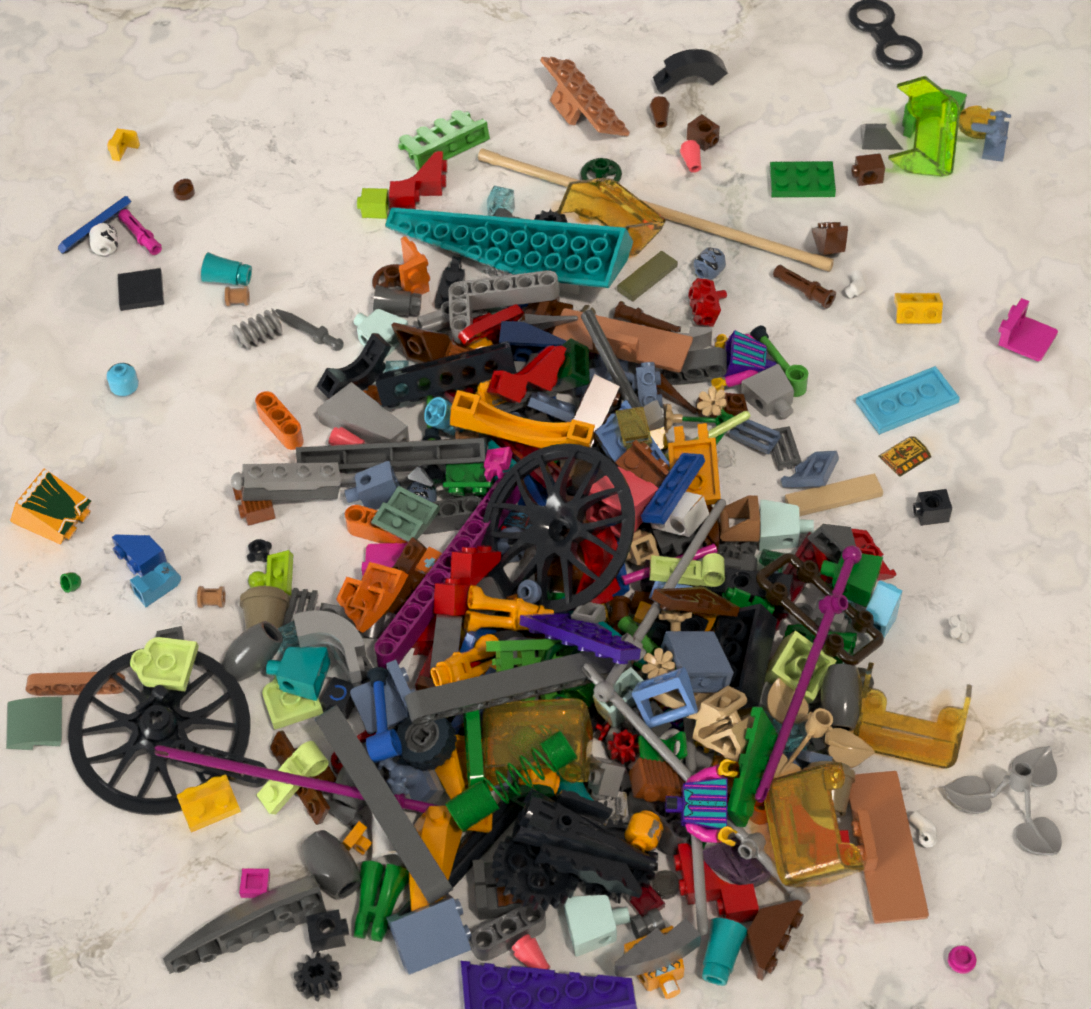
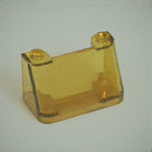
(520, 725)
(807, 830)

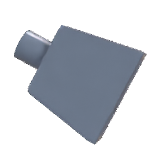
(374, 486)

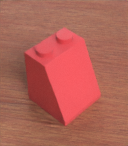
(610, 507)

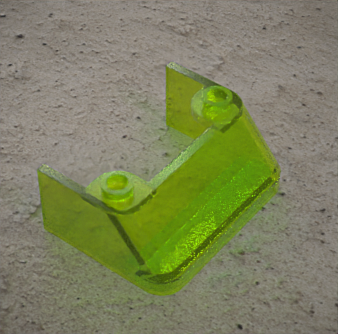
(935, 129)

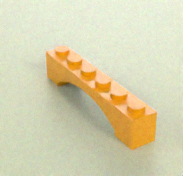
(476, 415)

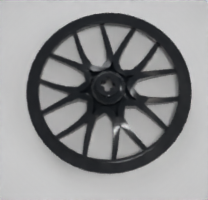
(555, 519)
(146, 735)

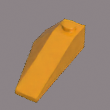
(454, 779)
(442, 839)

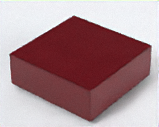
(647, 901)

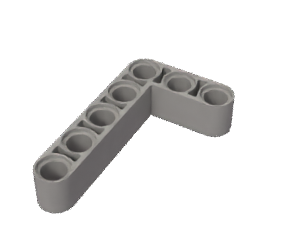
(498, 292)

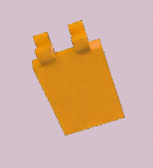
(707, 479)

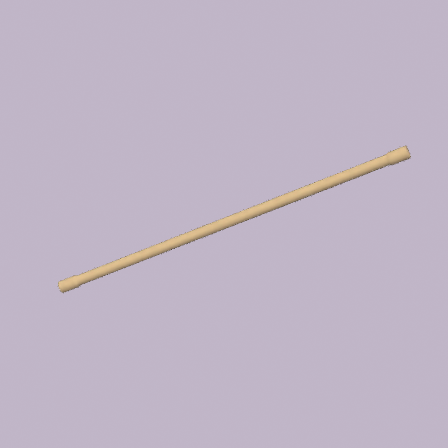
(813, 259)

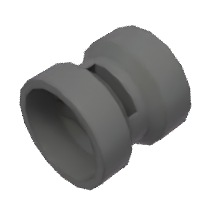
(645, 925)

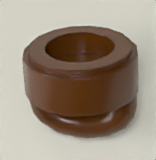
(183, 189)

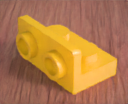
(918, 308)
(208, 803)

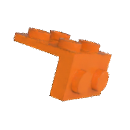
(414, 270)

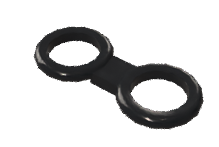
(885, 34)

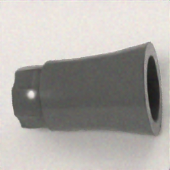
(397, 301)

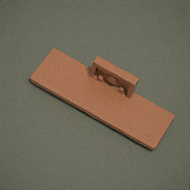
(577, 96)
(631, 341)
(886, 848)

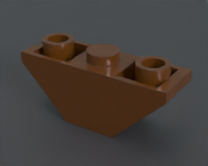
(830, 237)
(771, 933)

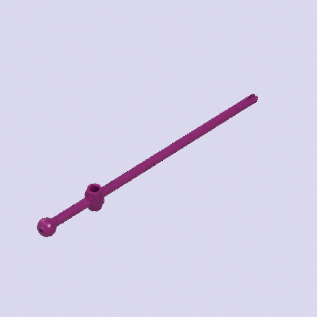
(829, 606)
(279, 776)

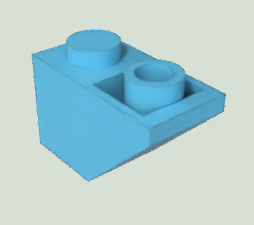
(884, 606)

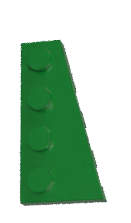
(751, 767)

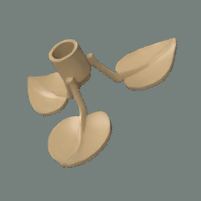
(844, 745)

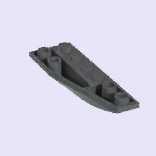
(249, 923)

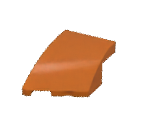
(372, 596)

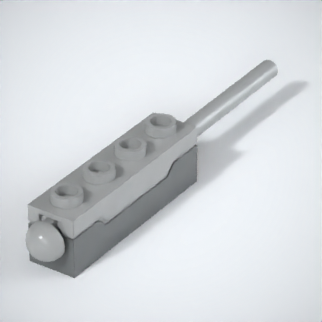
(293, 481)

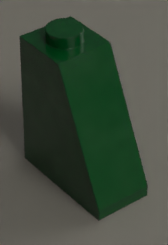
(575, 369)

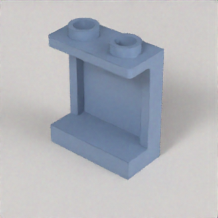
(701, 657)
(430, 934)

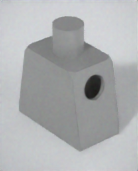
(769, 392)

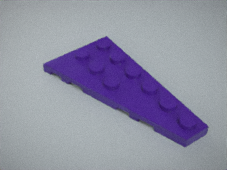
(586, 635)
(538, 988)

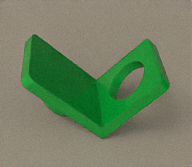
(649, 752)

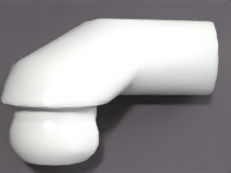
(926, 828)

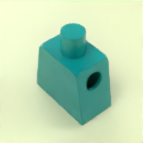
(301, 671)

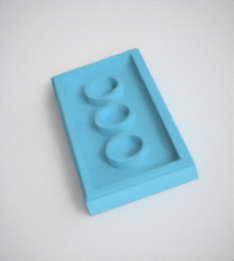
(907, 400)

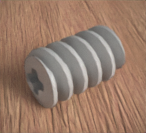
(257, 328)

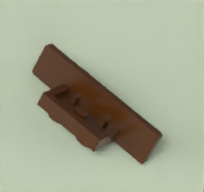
(407, 562)
(312, 799)

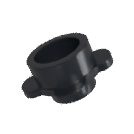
(256, 546)

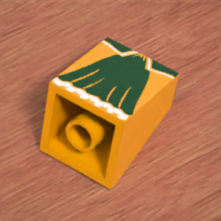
(50, 508)

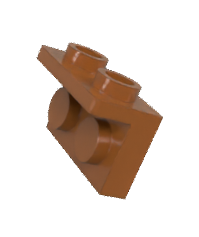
(643, 464)

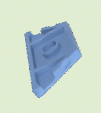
(611, 441)

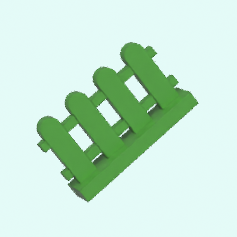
(451, 144)
(526, 656)

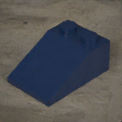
(526, 339)

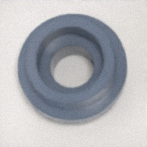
(534, 591)

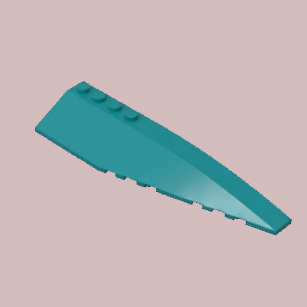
(518, 246)

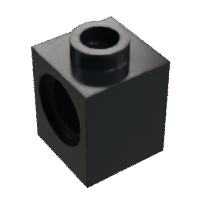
(933, 507)
(319, 922)

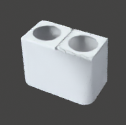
(682, 521)

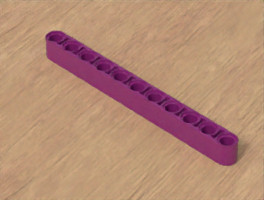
(419, 608)

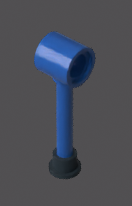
(385, 742)

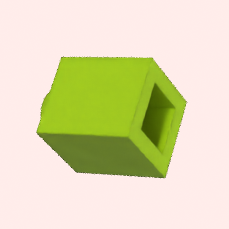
(374, 203)

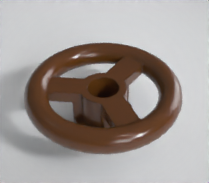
(391, 275)

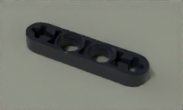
(234, 777)

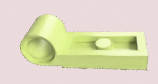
(705, 573)
(305, 761)

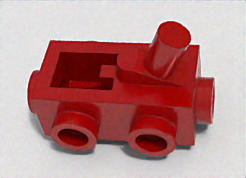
(705, 301)

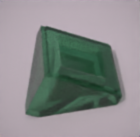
(769, 556)

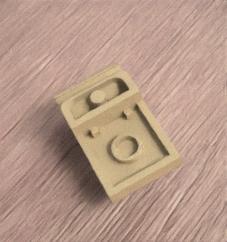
(711, 727)

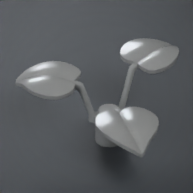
(1032, 767)

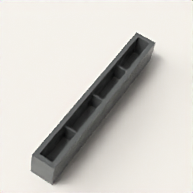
(398, 453)

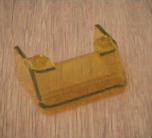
(614, 207)
(908, 736)

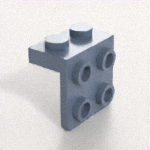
(395, 691)

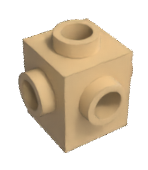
(646, 547)

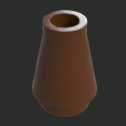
(660, 108)

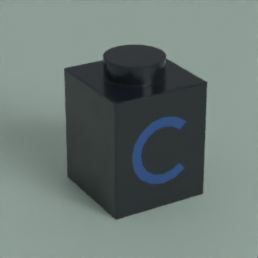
(338, 693)

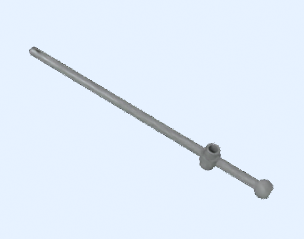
(604, 690)
(751, 844)
(697, 848)

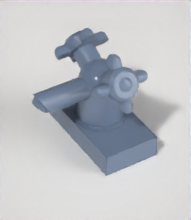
(995, 136)
(408, 780)

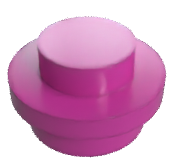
(962, 959)

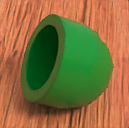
(70, 582)

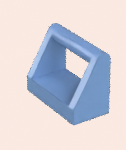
(661, 684)

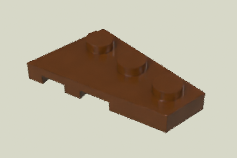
(694, 600)

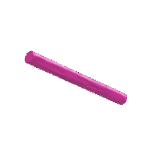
(644, 573)

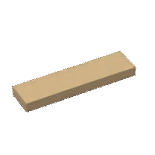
(836, 494)

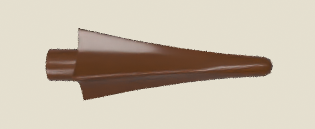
(673, 395)

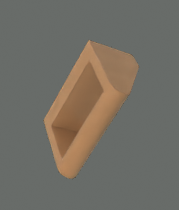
(747, 530)

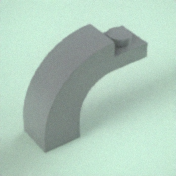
(332, 629)

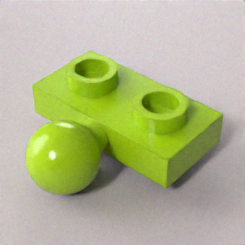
(278, 572)

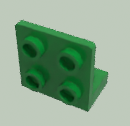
(466, 479)

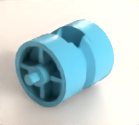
(438, 415)

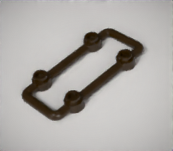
(808, 573)

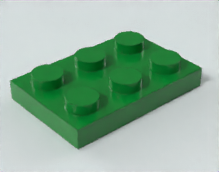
(802, 179)

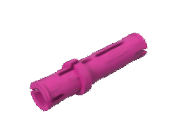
(144, 236)

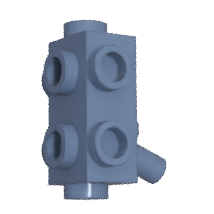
(646, 382)

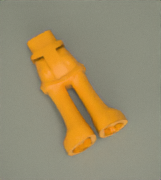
(479, 601)
(458, 666)

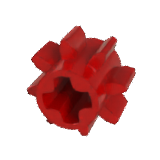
(623, 746)

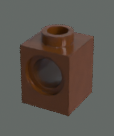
(703, 132)
(868, 169)

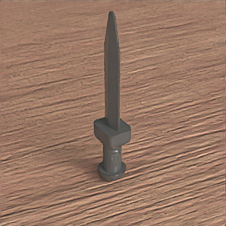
(319, 335)

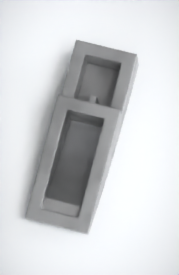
(658, 950)

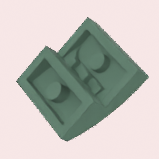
(405, 514)
(34, 722)

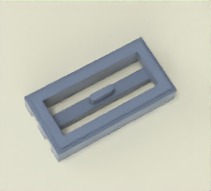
(757, 432)

